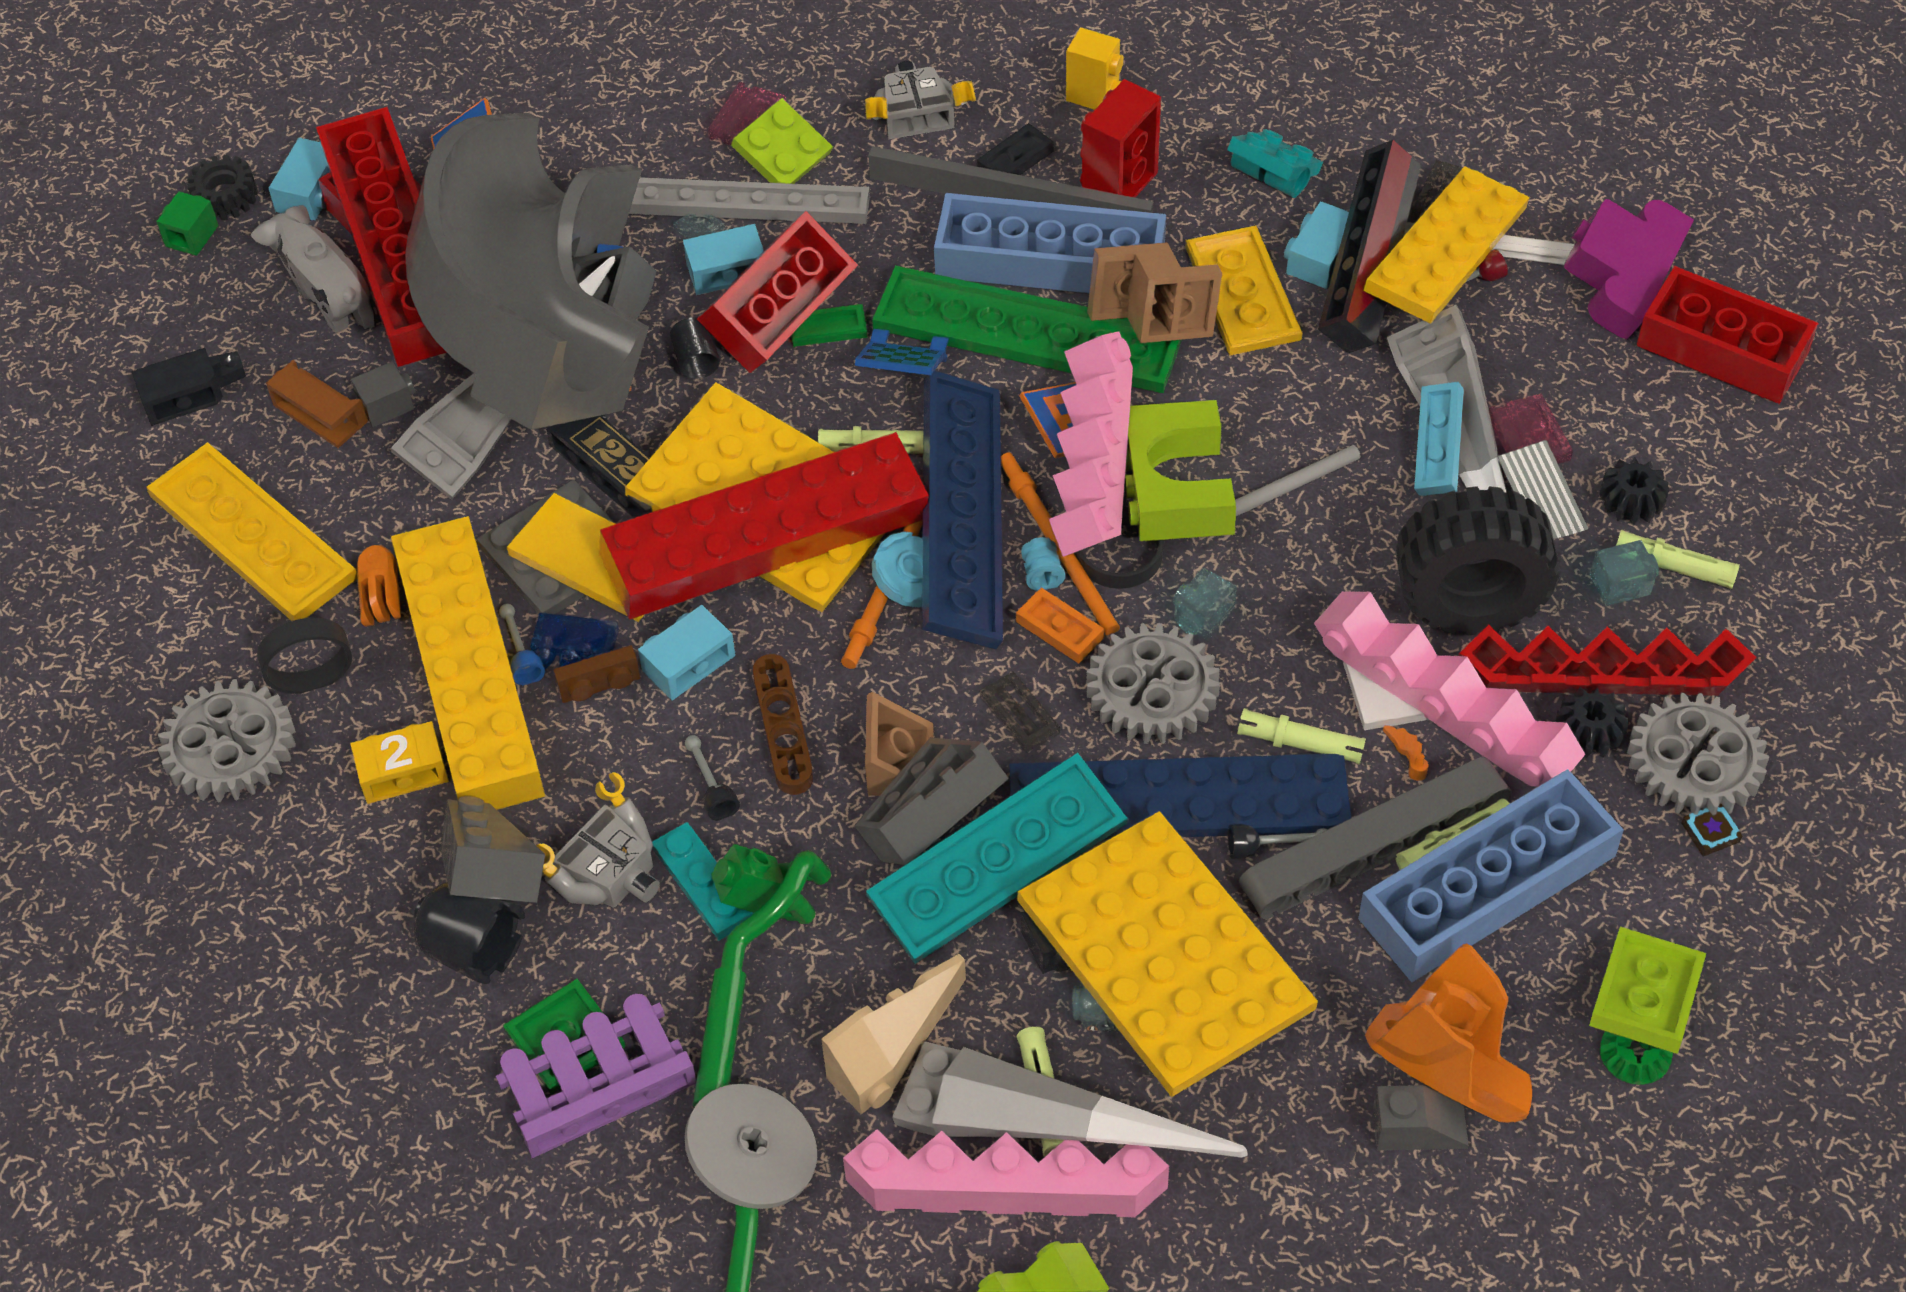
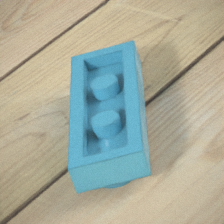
(1439, 438)

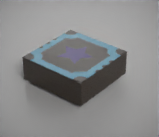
(1711, 831)

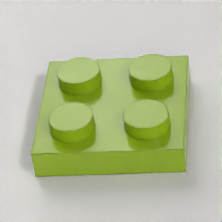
(781, 144)

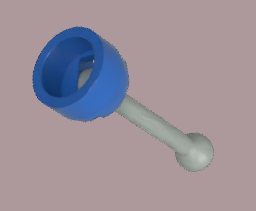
(525, 664)

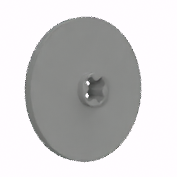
(720, 1152)

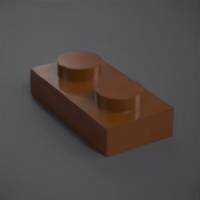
(605, 671)

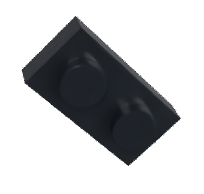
(1018, 151)

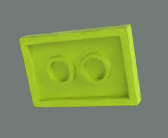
(1648, 990)

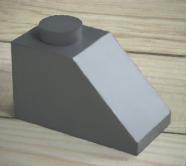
(1417, 1119)

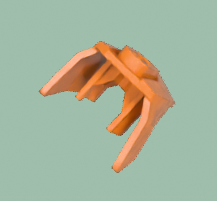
(1453, 1038)

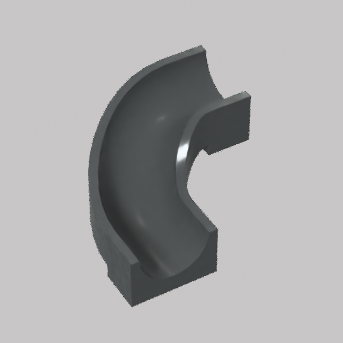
(499, 276)

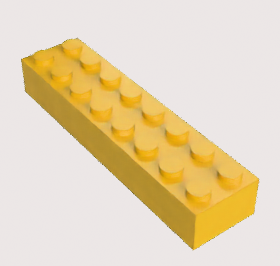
(467, 665)

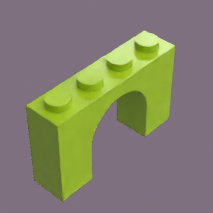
(1168, 506)

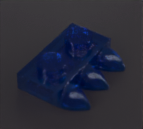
(572, 638)

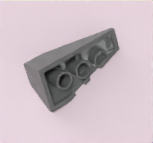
(626, 283)

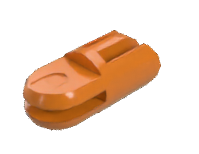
(378, 585)

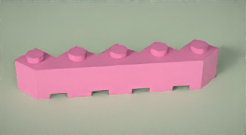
(1095, 443)
(1447, 690)
(1005, 1178)

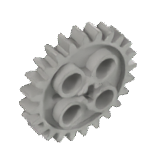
(1126, 665)
(207, 765)
(1730, 775)

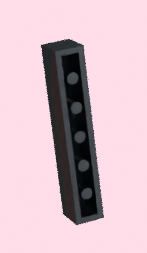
(1371, 232)

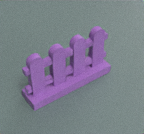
(606, 1097)

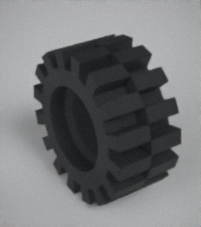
(224, 172)

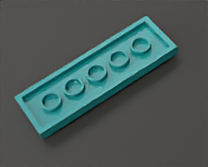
(996, 857)

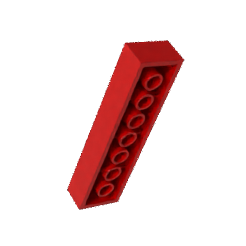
(379, 208)
(762, 525)

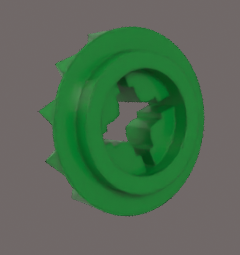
(1624, 1064)

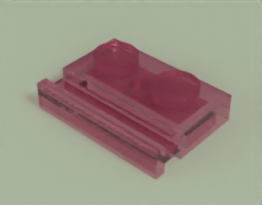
(741, 110)
(1527, 423)

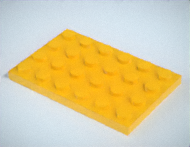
(731, 443)
(1166, 953)

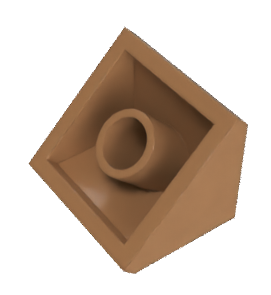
(891, 741)

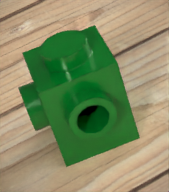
(187, 223)
(746, 878)

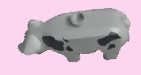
(318, 268)

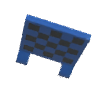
(900, 357)

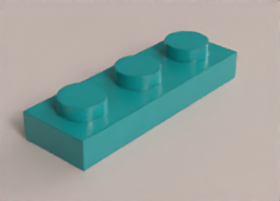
(691, 868)

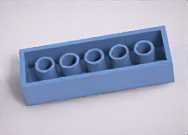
(1033, 240)
(1489, 874)

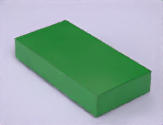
(831, 326)

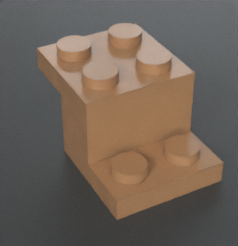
(1154, 292)

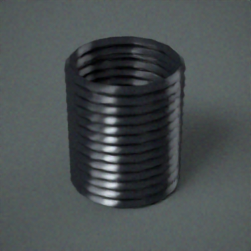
(692, 338)

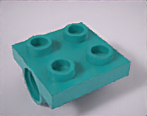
(1275, 162)

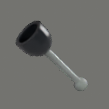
(715, 793)
(1245, 841)

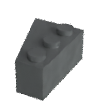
(929, 798)
(488, 854)

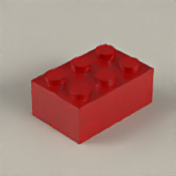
(1121, 141)

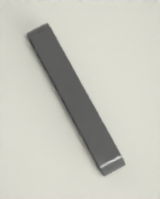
(1370, 837)

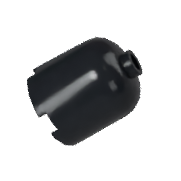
(468, 932)

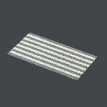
(1538, 477)

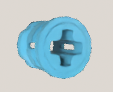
(1042, 564)

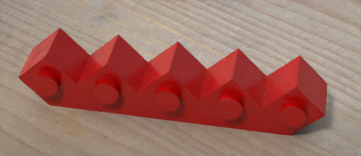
(1607, 662)

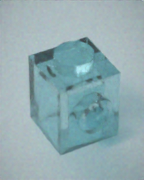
(1624, 572)
(1204, 603)

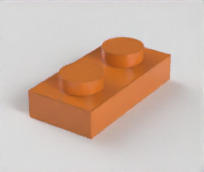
(1060, 625)

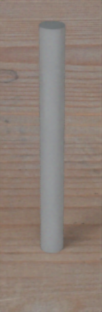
(1296, 479)

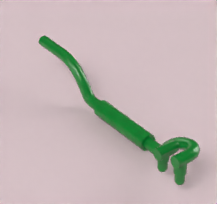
(724, 1020)

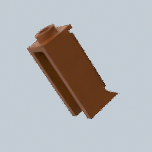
(316, 404)

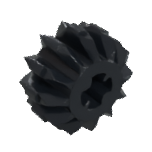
(1634, 490)
(1594, 720)

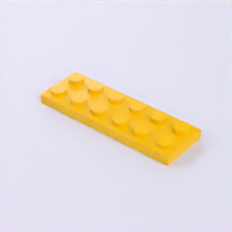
(1446, 244)
(252, 533)

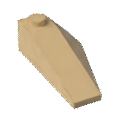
(876, 1047)

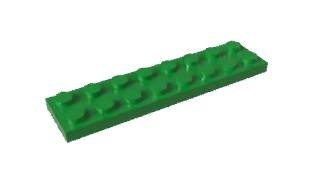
(1009, 324)

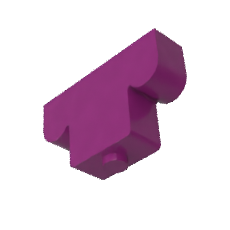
(1626, 259)

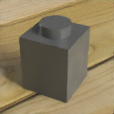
(384, 393)

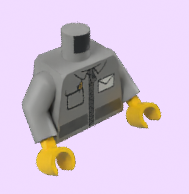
(917, 101)
(605, 856)

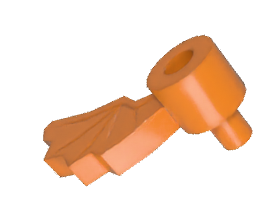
(1411, 748)

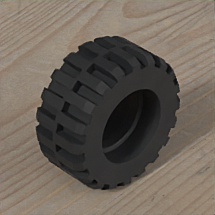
(1471, 528)

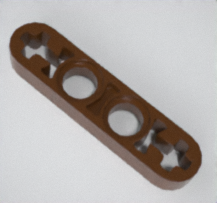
(781, 724)

